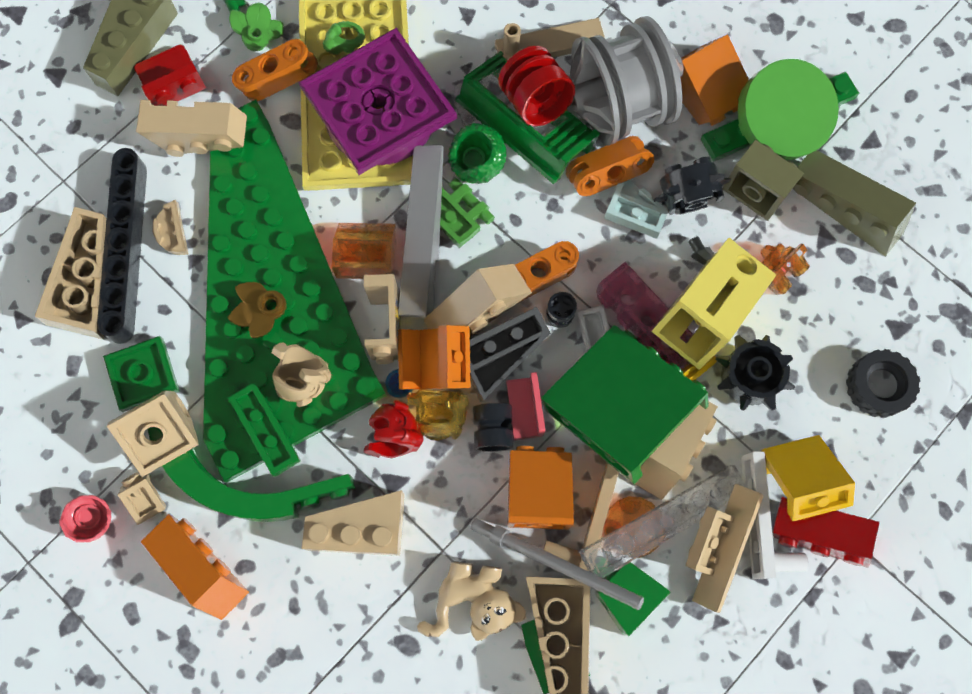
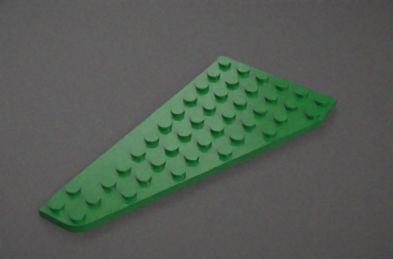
(267, 238)

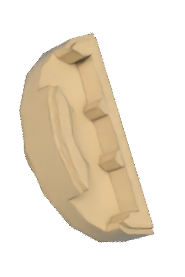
(169, 229)

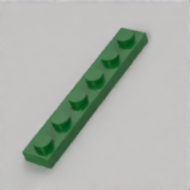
(729, 139)

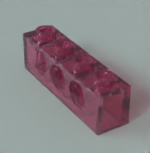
(627, 282)

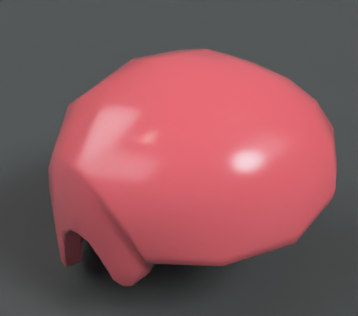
(85, 518)

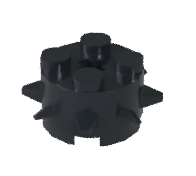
(691, 186)
(769, 368)

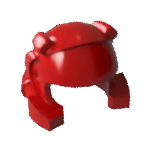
(394, 430)

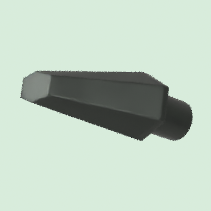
(701, 253)

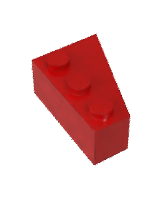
(829, 534)

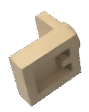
(140, 497)

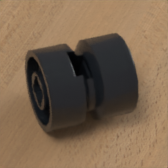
(492, 426)

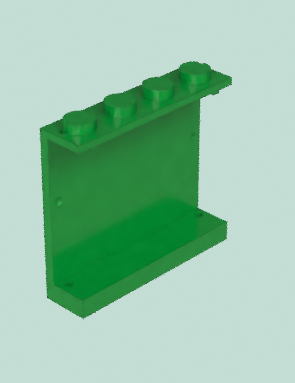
(623, 400)

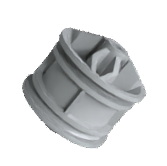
(627, 80)

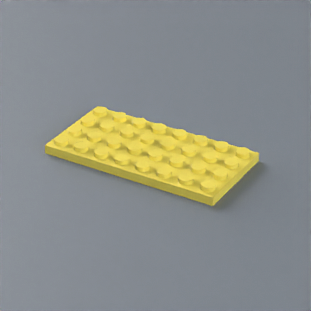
(322, 162)

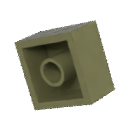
(762, 179)

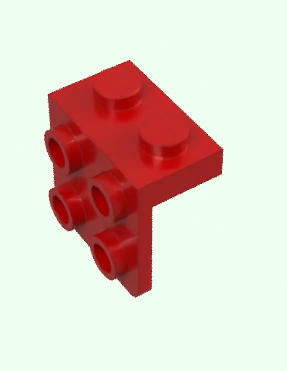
(169, 76)

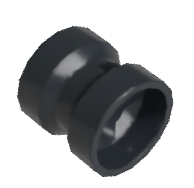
(561, 303)

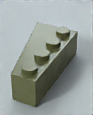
(125, 39)

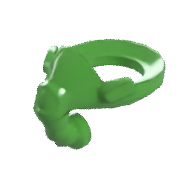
(335, 44)

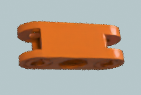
(274, 70)
(609, 166)
(551, 263)

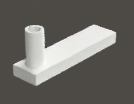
(763, 559)

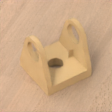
(161, 411)

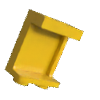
(810, 477)

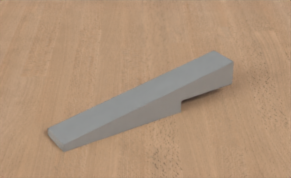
(422, 232)

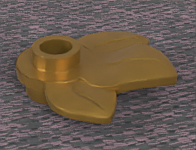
(253, 309)

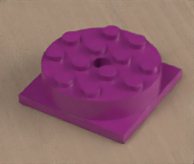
(372, 77)

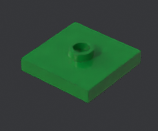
(140, 373)

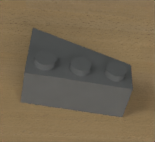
(503, 349)

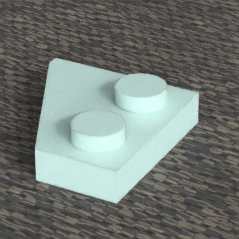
(636, 209)

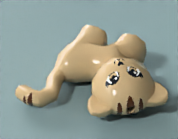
(490, 609)

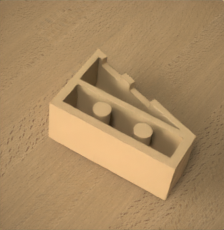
(672, 458)
(358, 528)

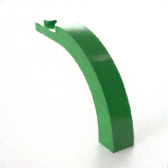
(203, 487)

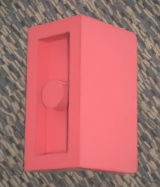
(526, 407)

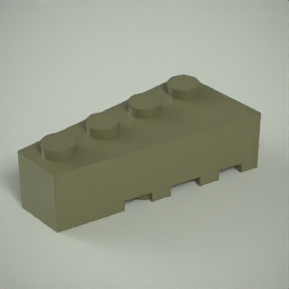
(855, 201)

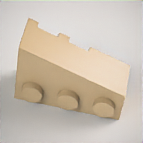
(192, 129)
(480, 299)

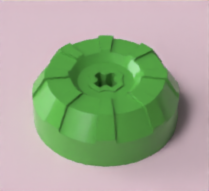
(788, 108)

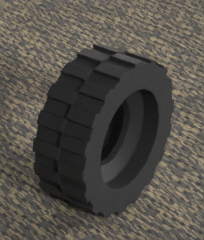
(899, 367)

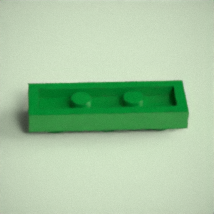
(264, 429)

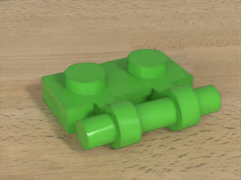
(455, 221)

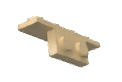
(721, 545)

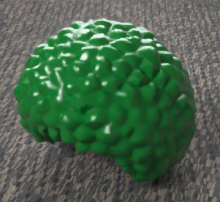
(477, 154)

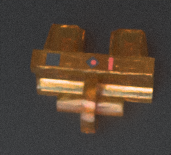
(782, 260)

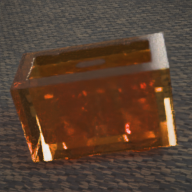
(363, 250)

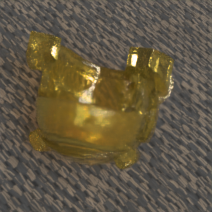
(439, 412)

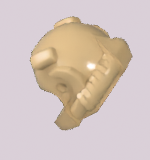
(299, 374)

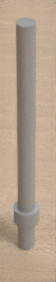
(502, 537)

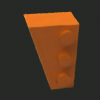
(193, 567)

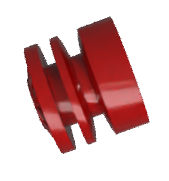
(536, 85)

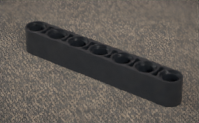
(128, 256)

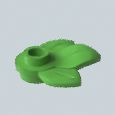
(256, 23)

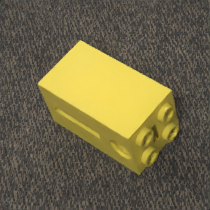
(717, 302)

